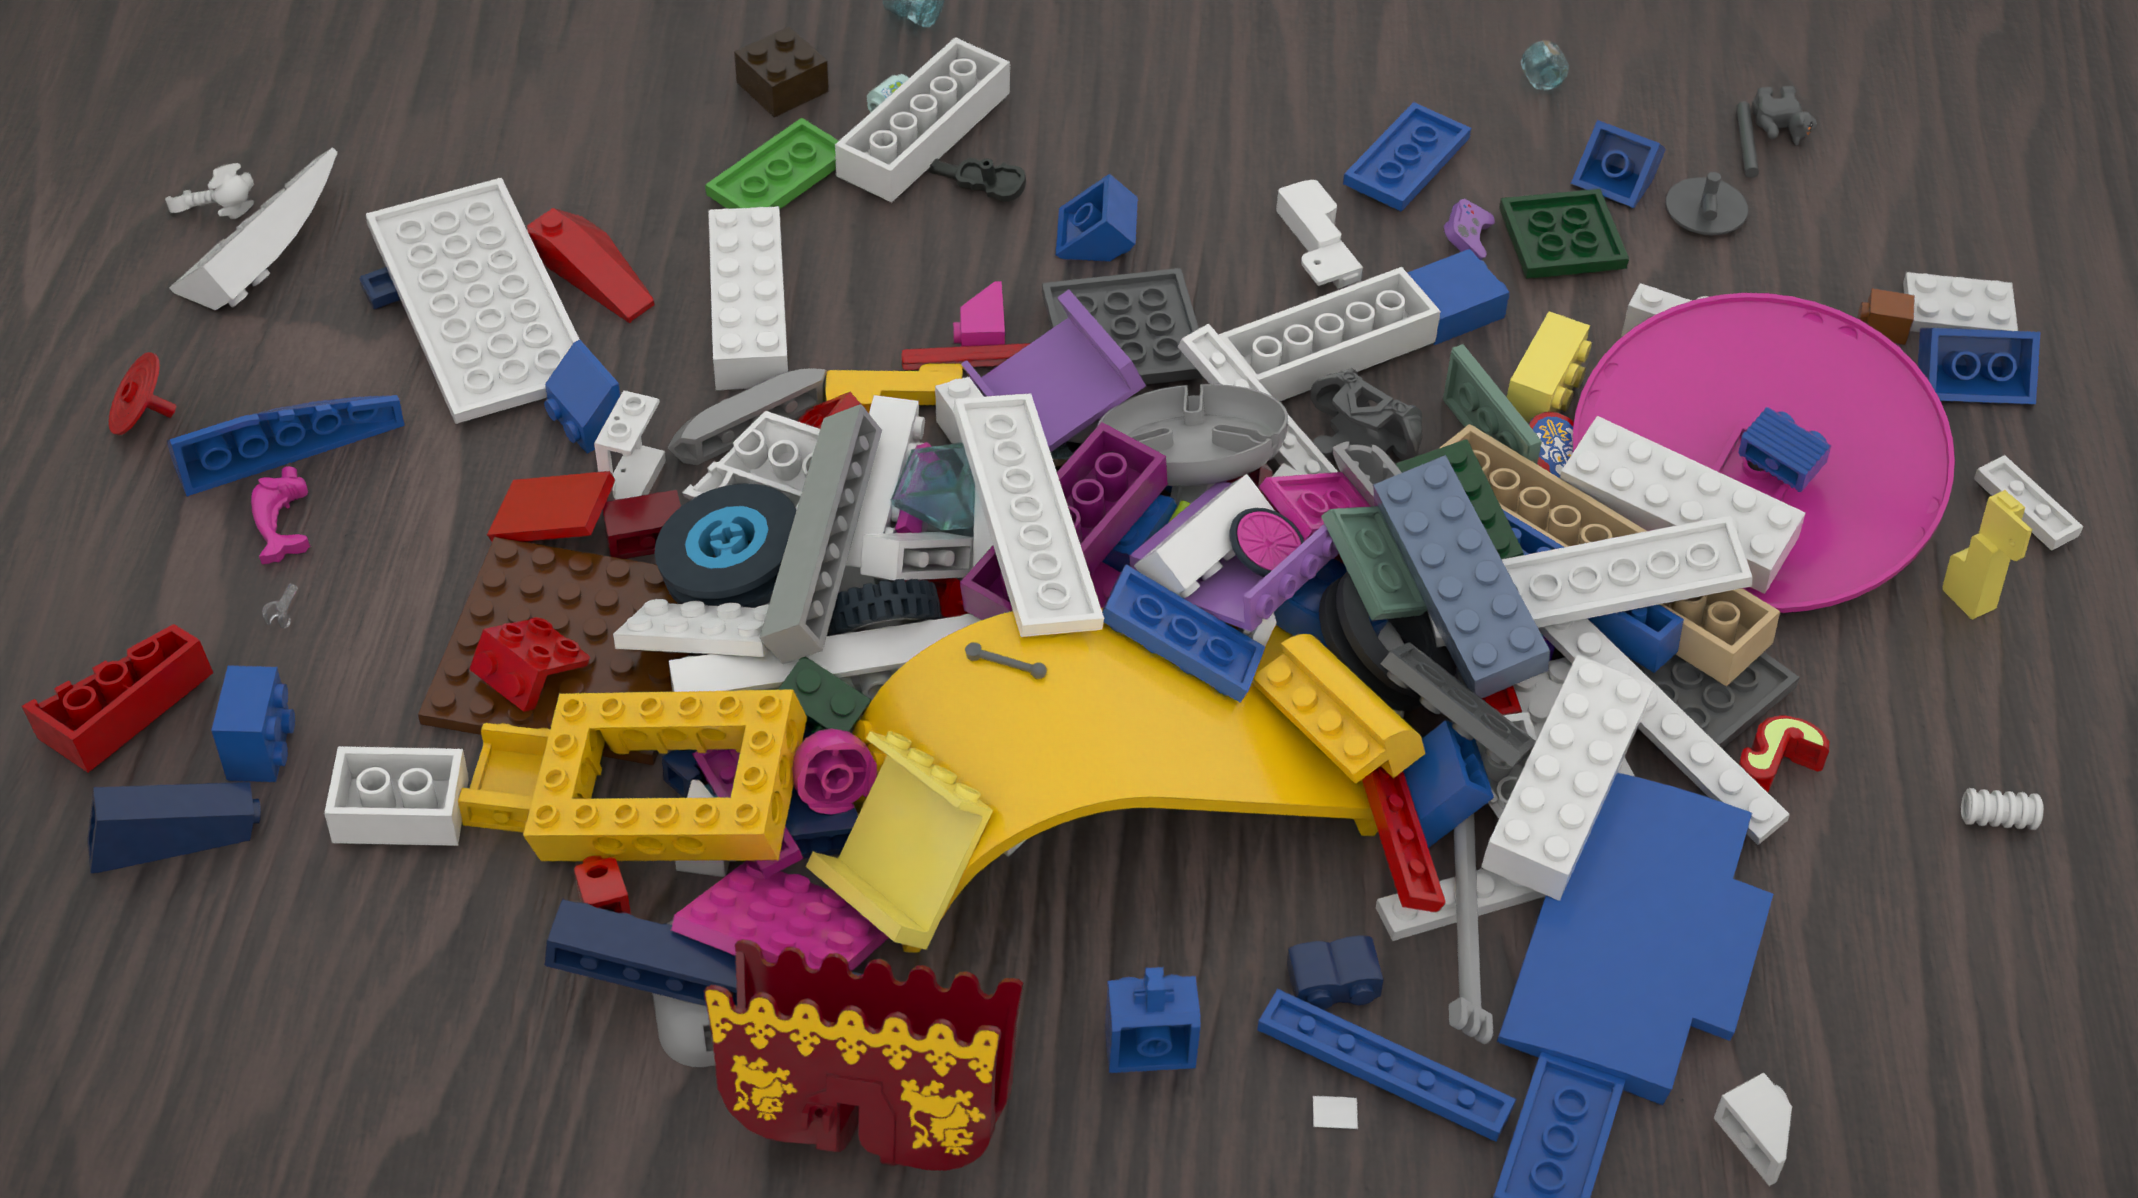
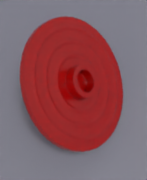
(136, 395)

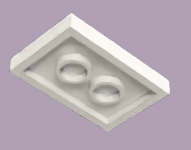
(1960, 303)

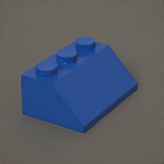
(1980, 364)

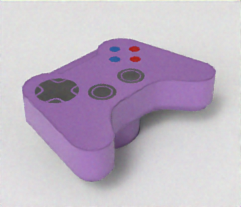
(1466, 225)

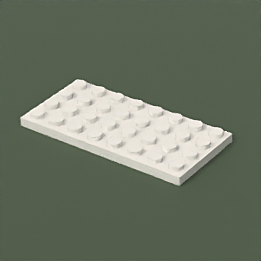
(475, 296)

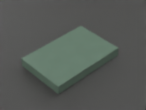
(1374, 562)

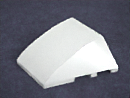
(768, 453)

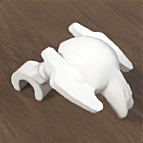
(230, 193)

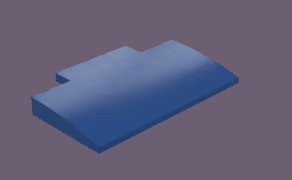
(1642, 939)

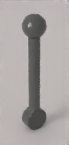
(975, 652)

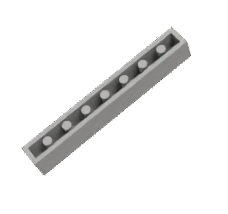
(821, 535)

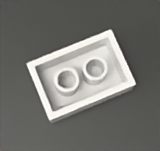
(396, 796)

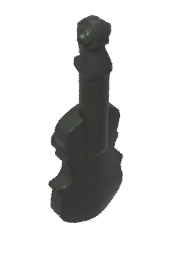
(999, 182)

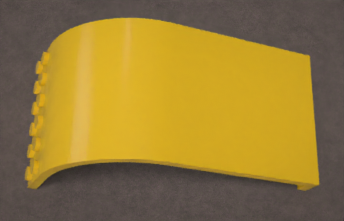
(1098, 735)

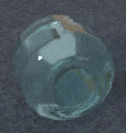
(1544, 65)

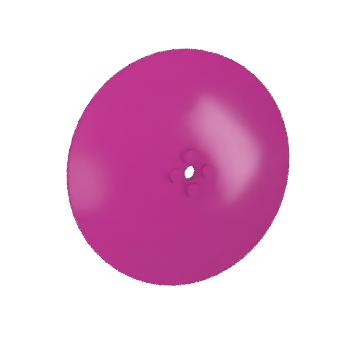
(1718, 361)

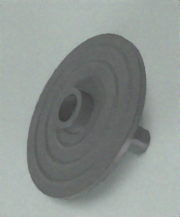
(1706, 205)

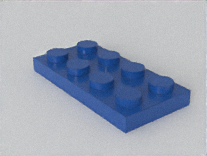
(1407, 156)
(1182, 633)
(1560, 1131)

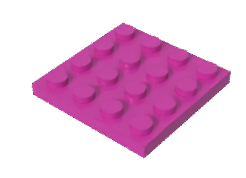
(778, 915)

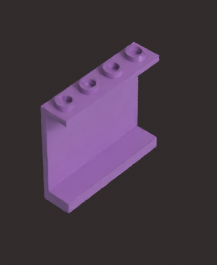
(1069, 371)
(1235, 591)

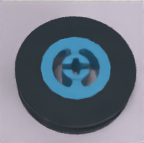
(721, 525)

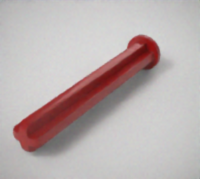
(976, 355)

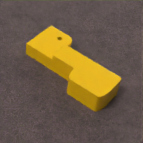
(895, 384)

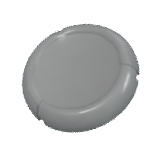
(1205, 435)

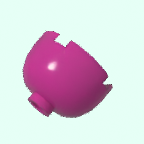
(833, 771)

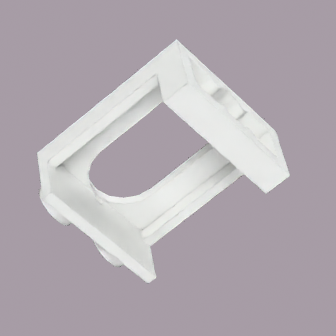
(623, 434)

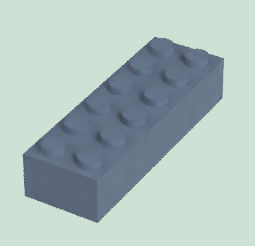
(1462, 578)

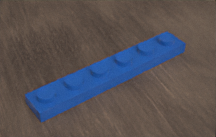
(1387, 1065)

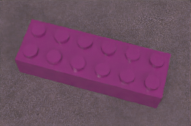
(1106, 492)

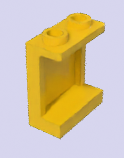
(504, 777)

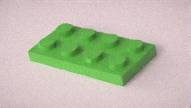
(777, 169)

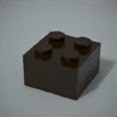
(781, 71)

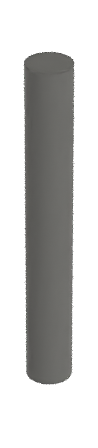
(1747, 139)

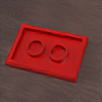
(552, 507)

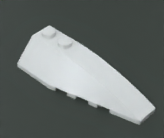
(257, 242)

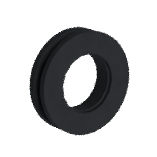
(1355, 643)

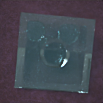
(937, 487)

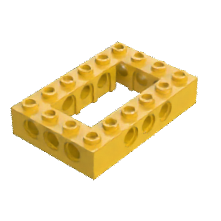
(746, 826)

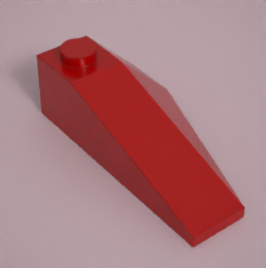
(589, 262)

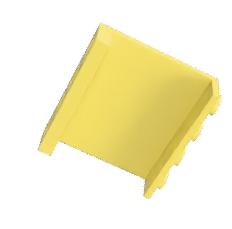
(906, 844)

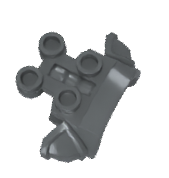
(1388, 425)

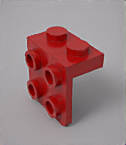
(521, 655)

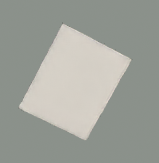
(1335, 1112)

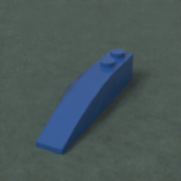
(277, 438)

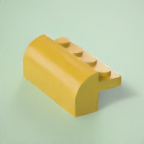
(1338, 710)

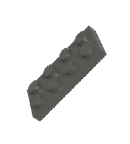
(1470, 713)

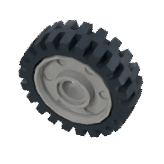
(884, 606)

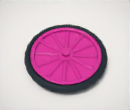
(1263, 539)

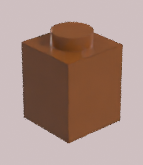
(1889, 314)

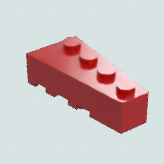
(120, 698)

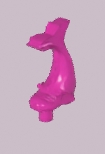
(266, 501)

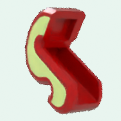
(1783, 737)

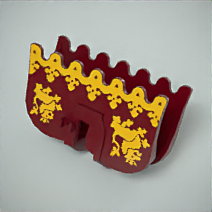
(838, 1049)

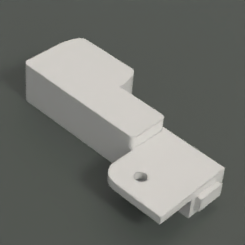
(1312, 217)

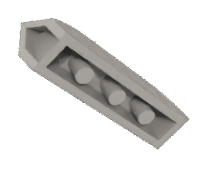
(720, 425)

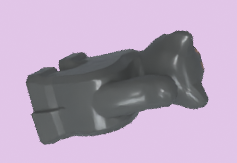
(1782, 112)

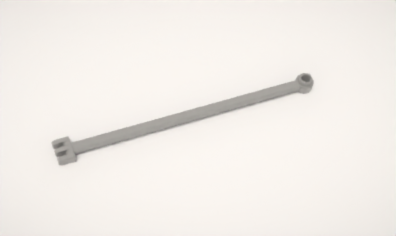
(1466, 1011)

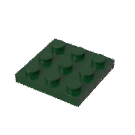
(1563, 233)

